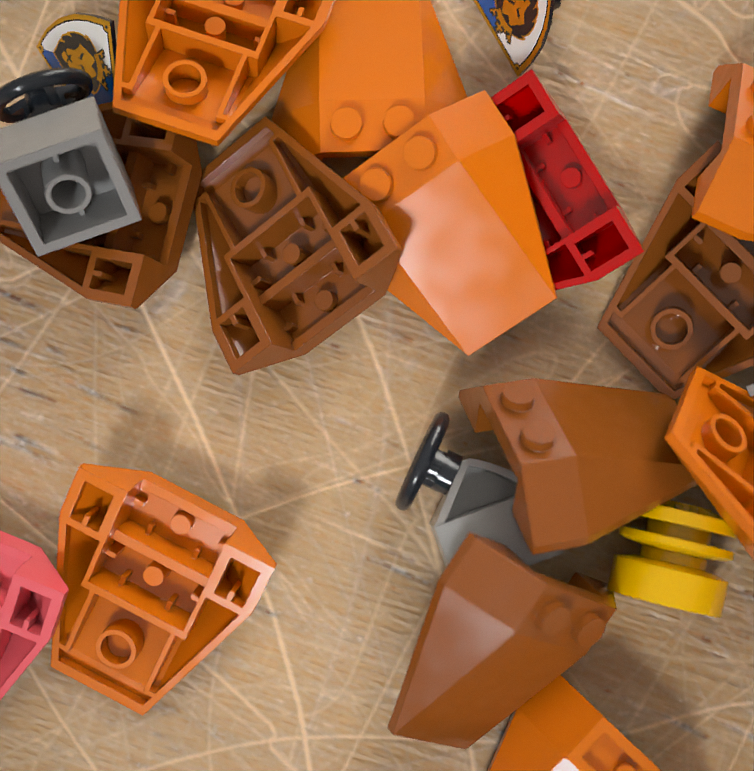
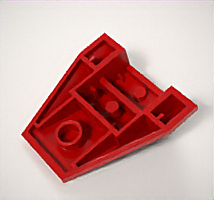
(574, 206)

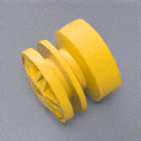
(674, 560)

